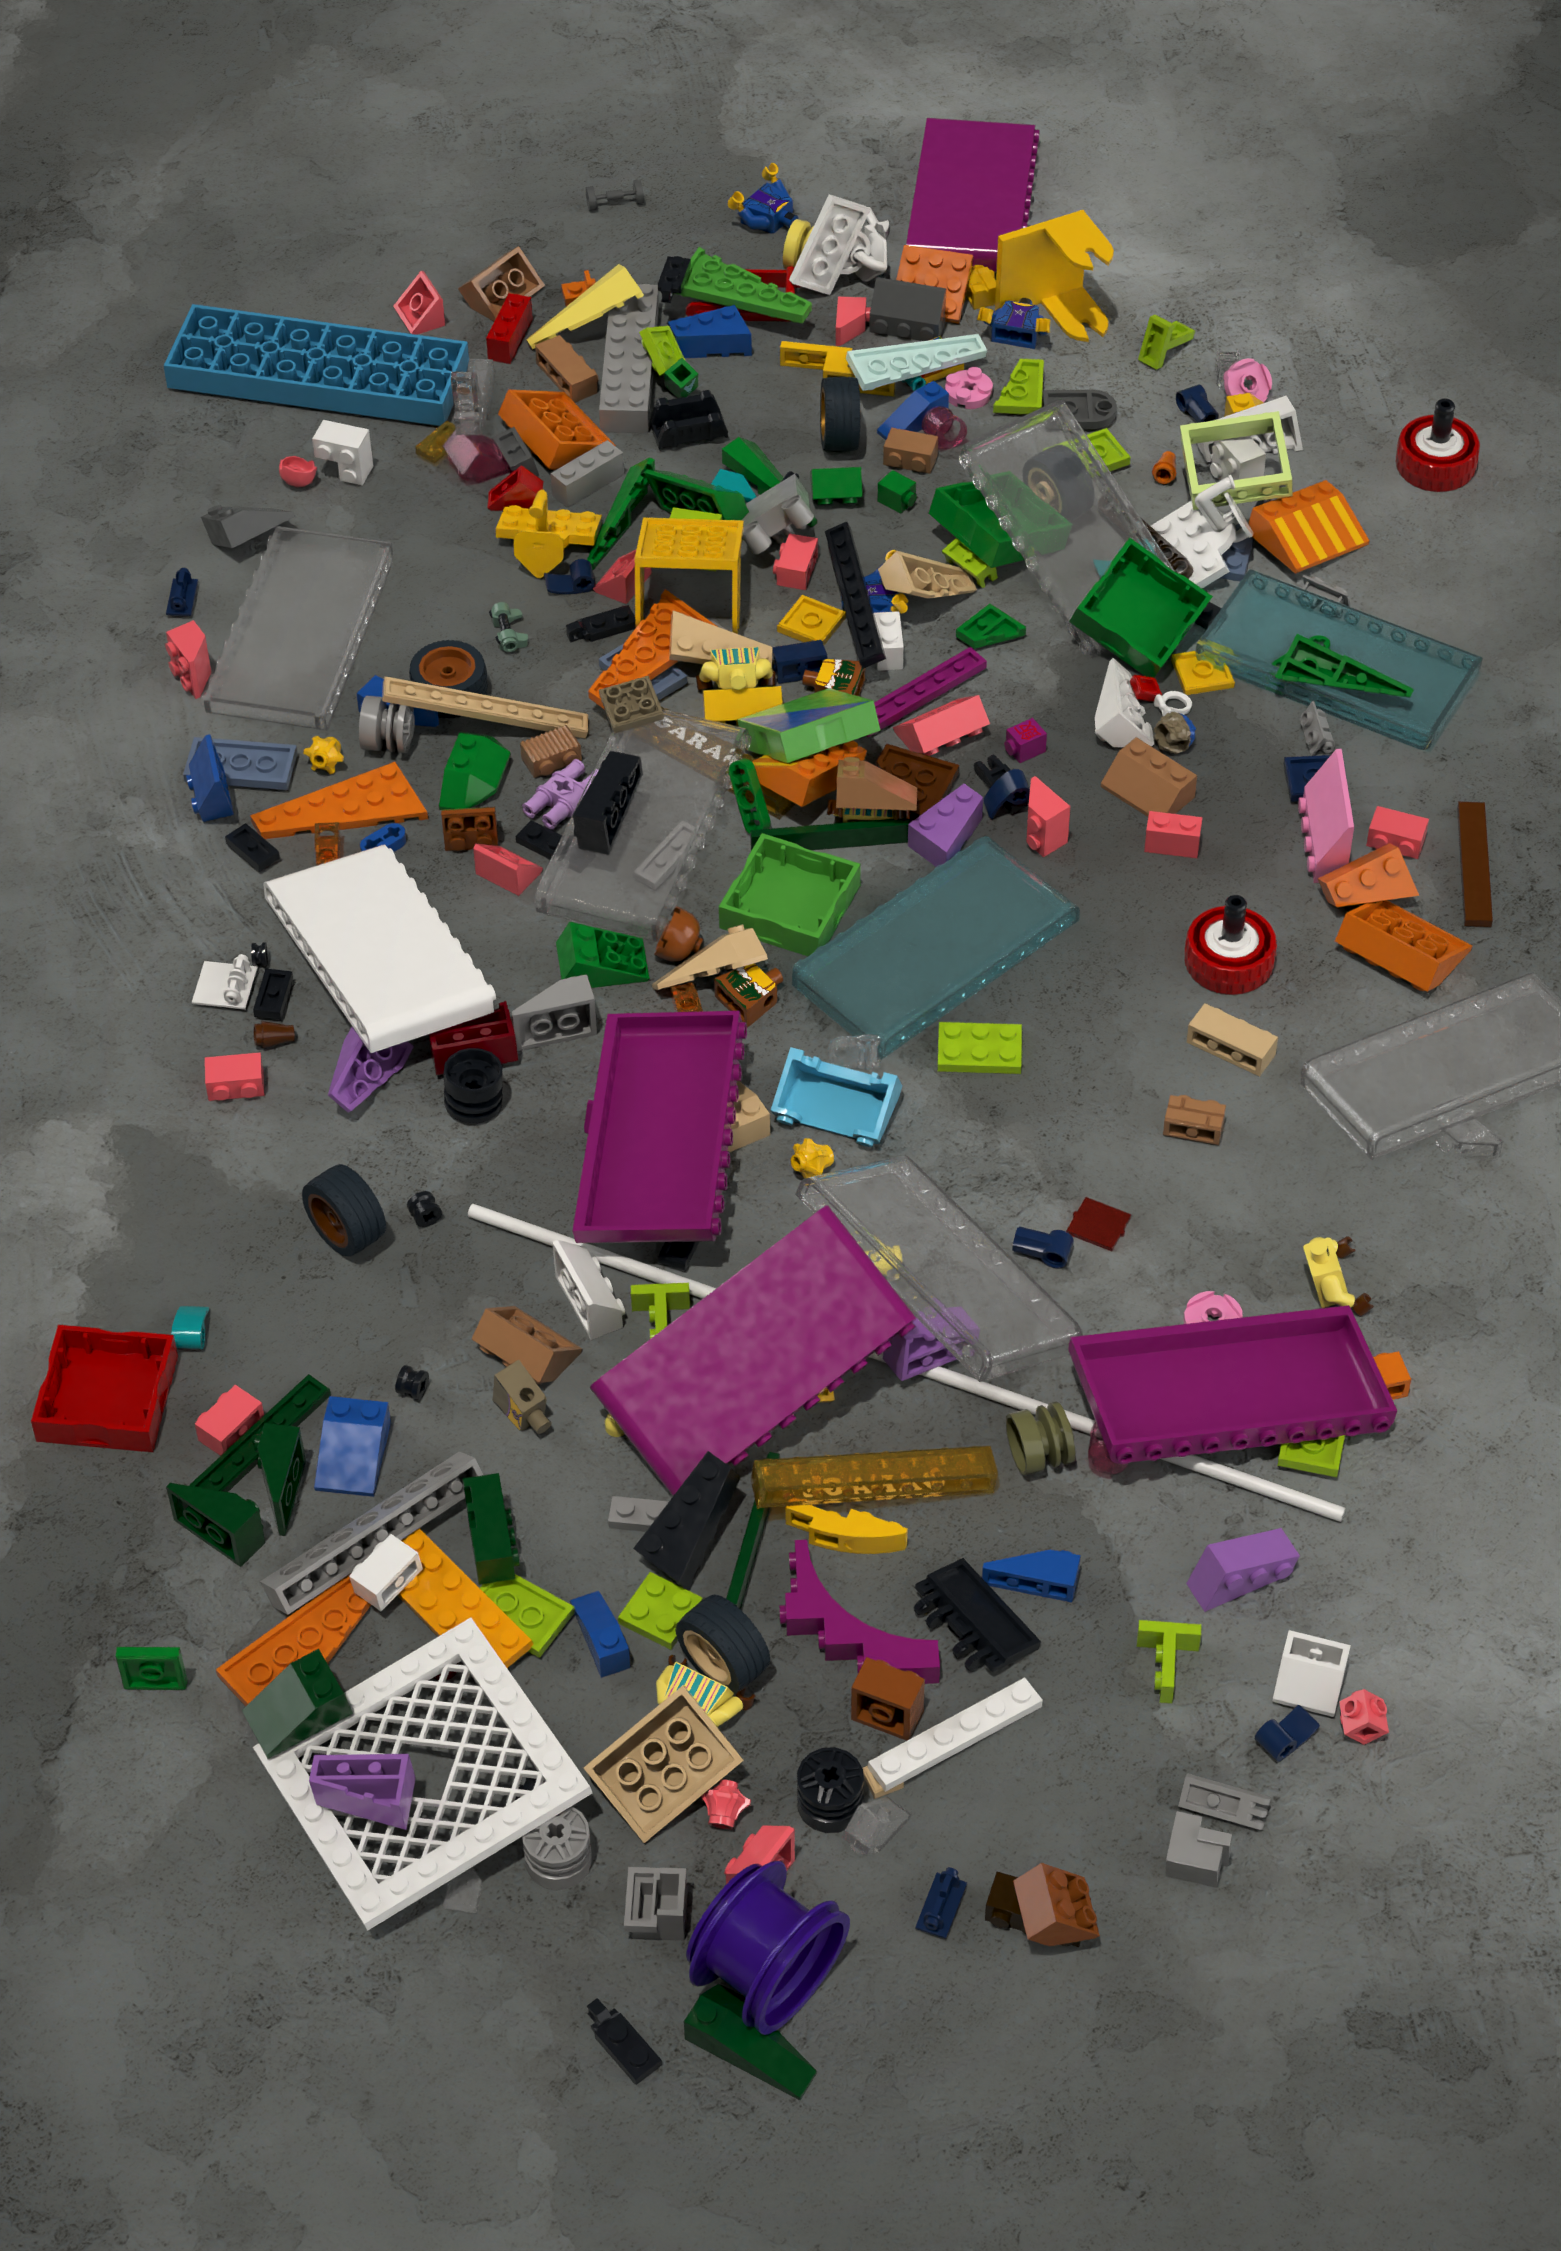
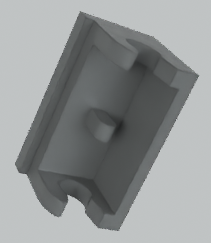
(515, 450)

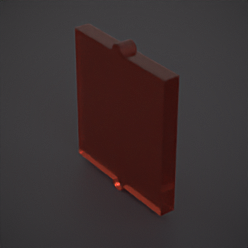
(1098, 1224)

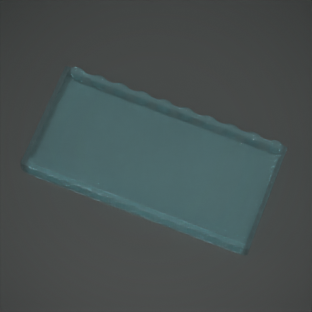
(1268, 613)
(934, 945)

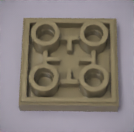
(631, 704)

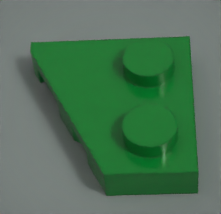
(989, 627)

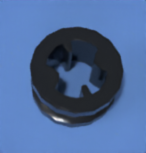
(259, 954)

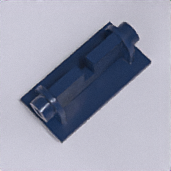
(182, 594)
(941, 1903)

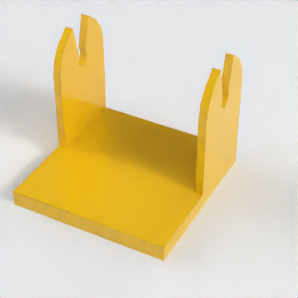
(1049, 267)
(689, 546)

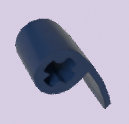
(579, 581)
(1009, 787)
(1287, 1735)

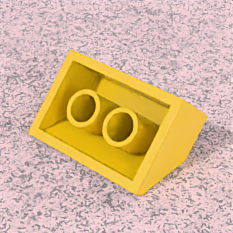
(735, 704)

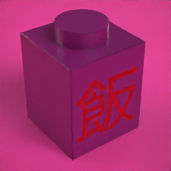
(1025, 740)

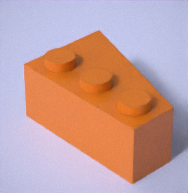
(1369, 879)

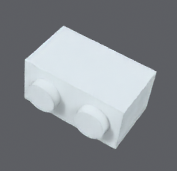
(891, 636)
(385, 1572)

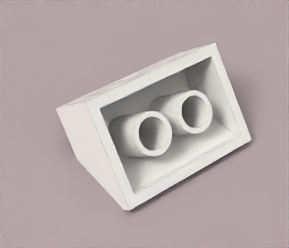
(587, 1289)

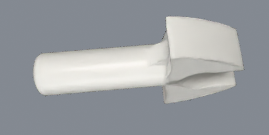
(882, 227)

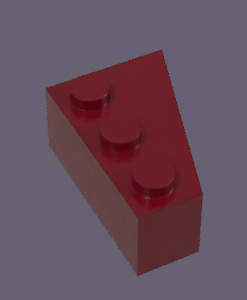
(489, 1032)

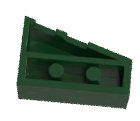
(490, 1530)

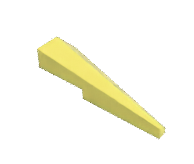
(601, 297)

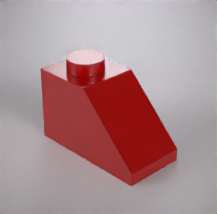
(515, 489)

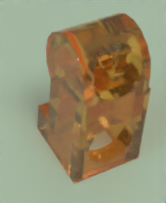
(327, 847)
(685, 998)

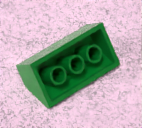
(692, 494)

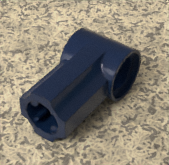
(1196, 403)
(1051, 1247)

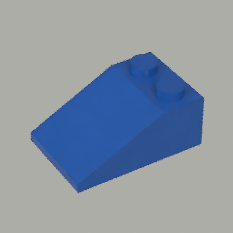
(209, 783)
(352, 1446)

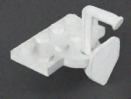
(834, 244)
(1205, 536)

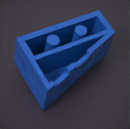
(712, 333)

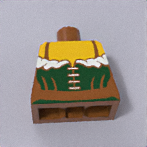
(838, 675)
(748, 991)

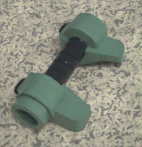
(502, 617)

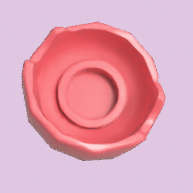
(297, 471)

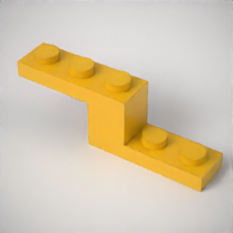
(826, 358)

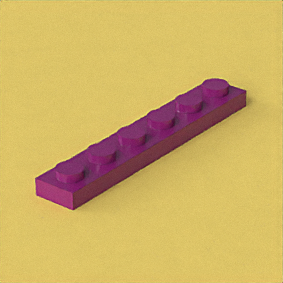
(928, 686)

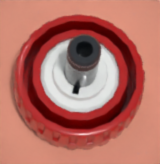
(1438, 450)
(1230, 948)

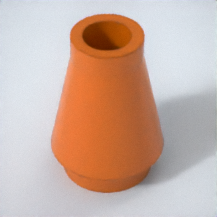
(1165, 469)

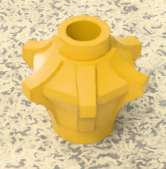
(324, 753)
(811, 1158)

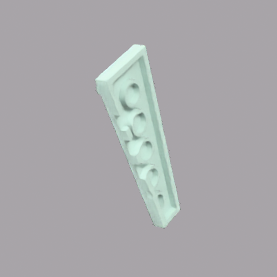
(903, 361)

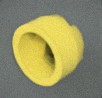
(612, 1427)

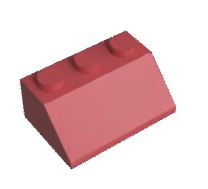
(943, 725)

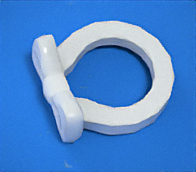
(1160, 701)

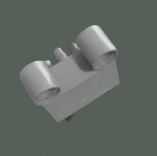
(775, 512)

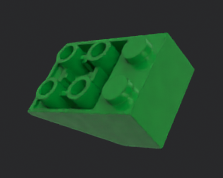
(601, 955)

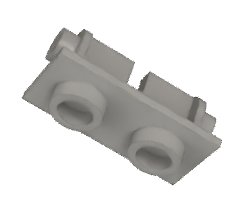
(1318, 587)
(1316, 730)

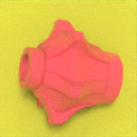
(725, 1804)

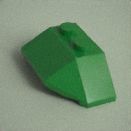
(473, 771)

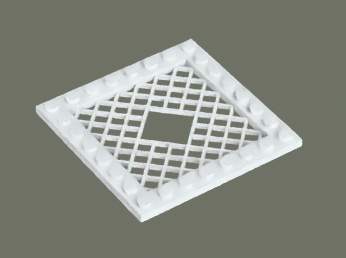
(561, 1790)

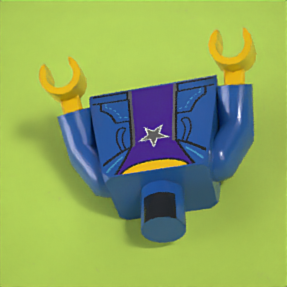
(767, 207)
(1015, 323)
(881, 598)

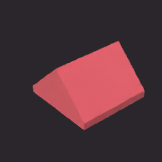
(421, 306)
(620, 579)
(505, 868)

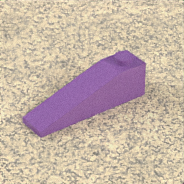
(362, 1072)

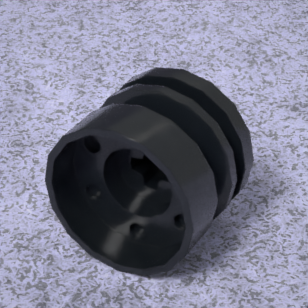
(473, 1085)
(829, 1789)

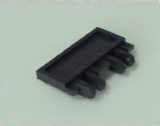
(974, 1609)

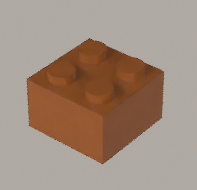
(887, 1698)

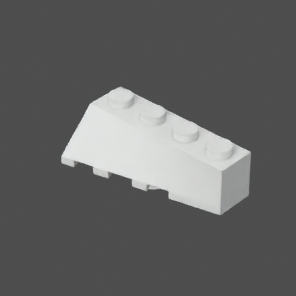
(1267, 441)

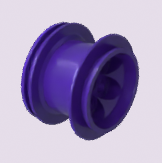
(766, 1945)

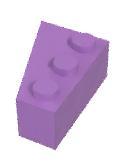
(946, 825)
(916, 1353)
(1241, 1566)
(365, 1786)

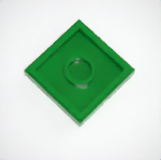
(151, 1668)

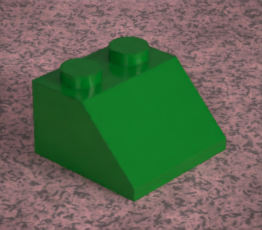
(836, 484)

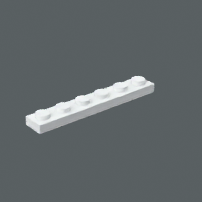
(954, 1734)

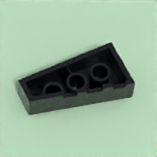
(607, 802)
(689, 1520)

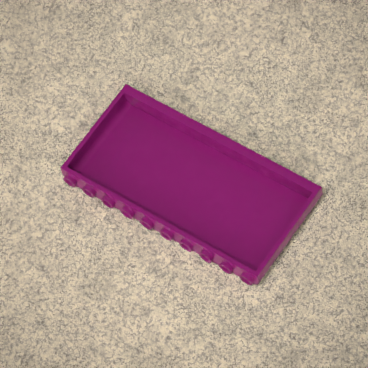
(972, 186)
(661, 1128)
(755, 1351)
(1231, 1384)

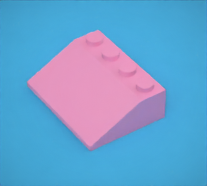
(1327, 818)

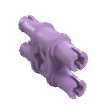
(559, 792)

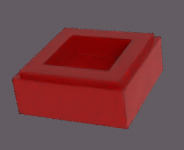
(1145, 687)

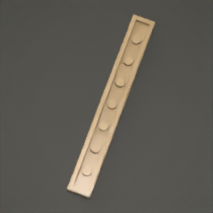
(482, 706)

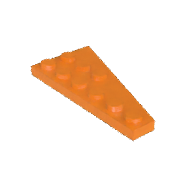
(646, 648)
(354, 803)
(318, 1624)

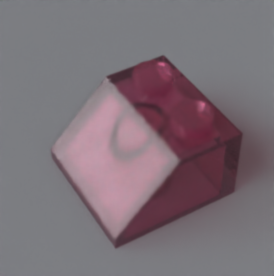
(476, 457)

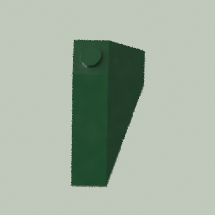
(718, 2028)

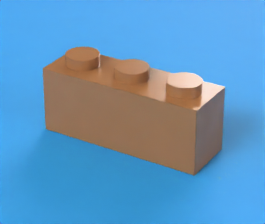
(566, 368)

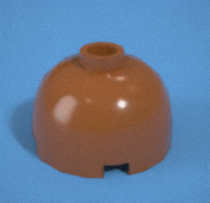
(679, 937)

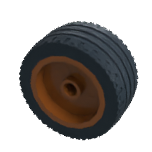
(450, 666)

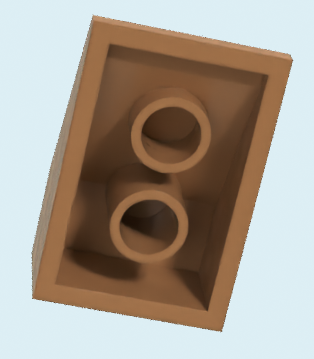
(869, 787)

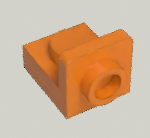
(575, 289)

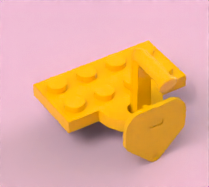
(544, 534)

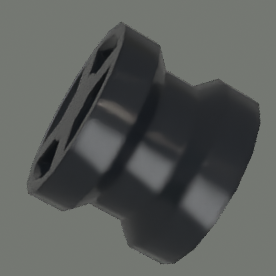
(424, 1209)
(412, 1382)

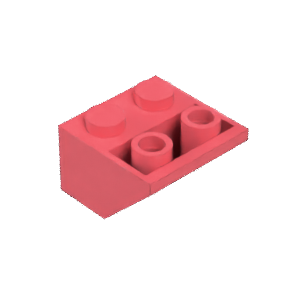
(189, 657)

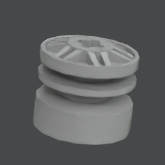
(382, 724)
(559, 1850)

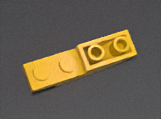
(855, 1534)

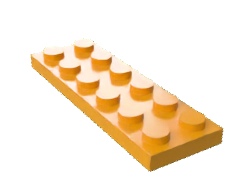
(447, 1597)

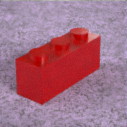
(509, 328)

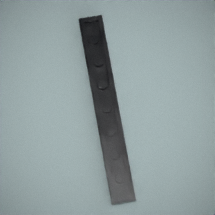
(855, 595)

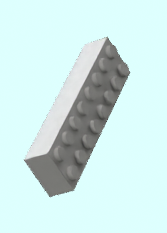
(628, 366)

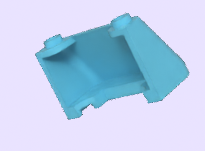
(835, 1098)

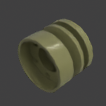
(1041, 1437)

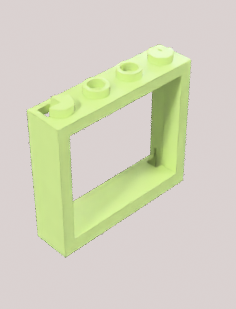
(1245, 489)

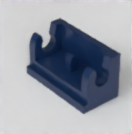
(796, 658)

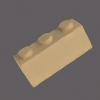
(1232, 1039)

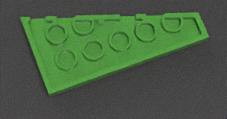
(732, 285)

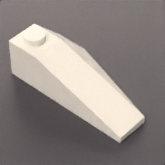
(1118, 710)

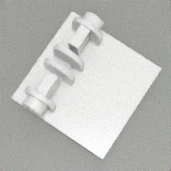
(225, 983)

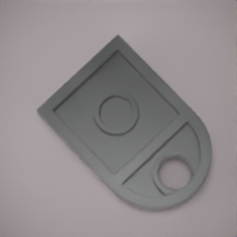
(1085, 406)

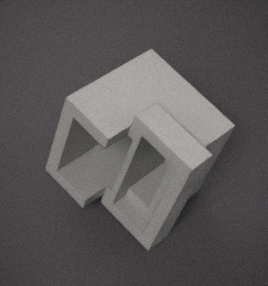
(1196, 1852)
(656, 1903)

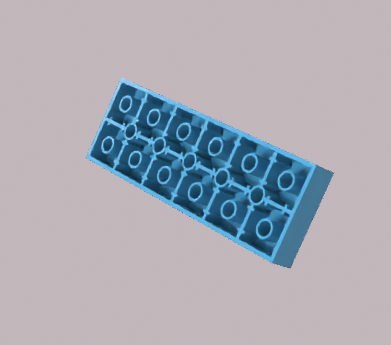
(316, 364)

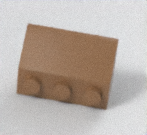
(506, 275)
(1149, 780)
(520, 1337)

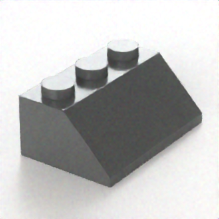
(907, 310)

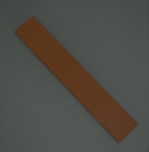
(1474, 864)

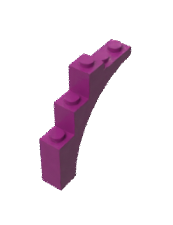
(844, 1637)

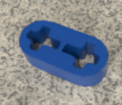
(391, 835)

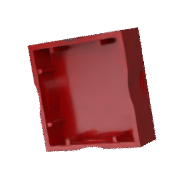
(105, 1388)

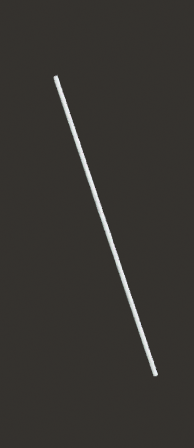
(939, 1373)

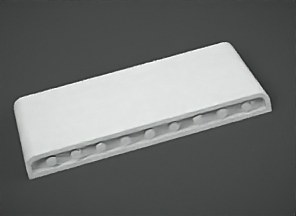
(379, 948)

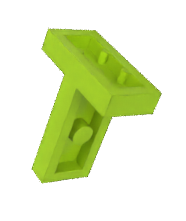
(1160, 337)
(659, 1299)
(1167, 1638)

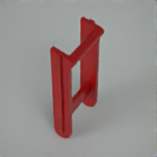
(777, 277)

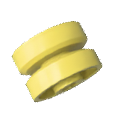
(795, 242)

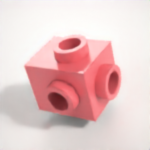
(1363, 1716)

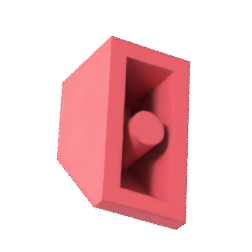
(851, 318)

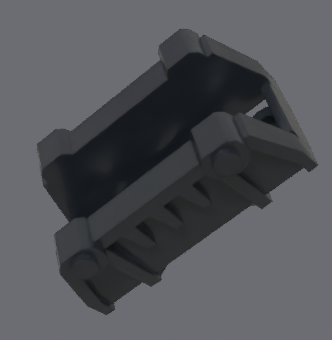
(687, 420)

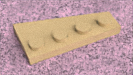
(694, 639)

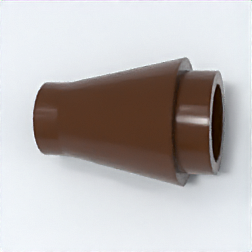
(271, 1034)

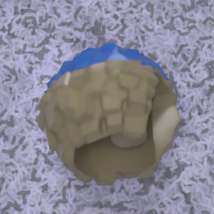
(1174, 732)

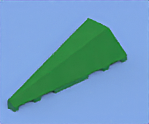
(749, 460)
(619, 517)
(1318, 665)

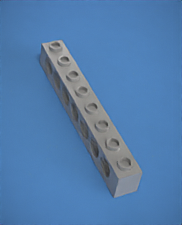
(355, 1542)

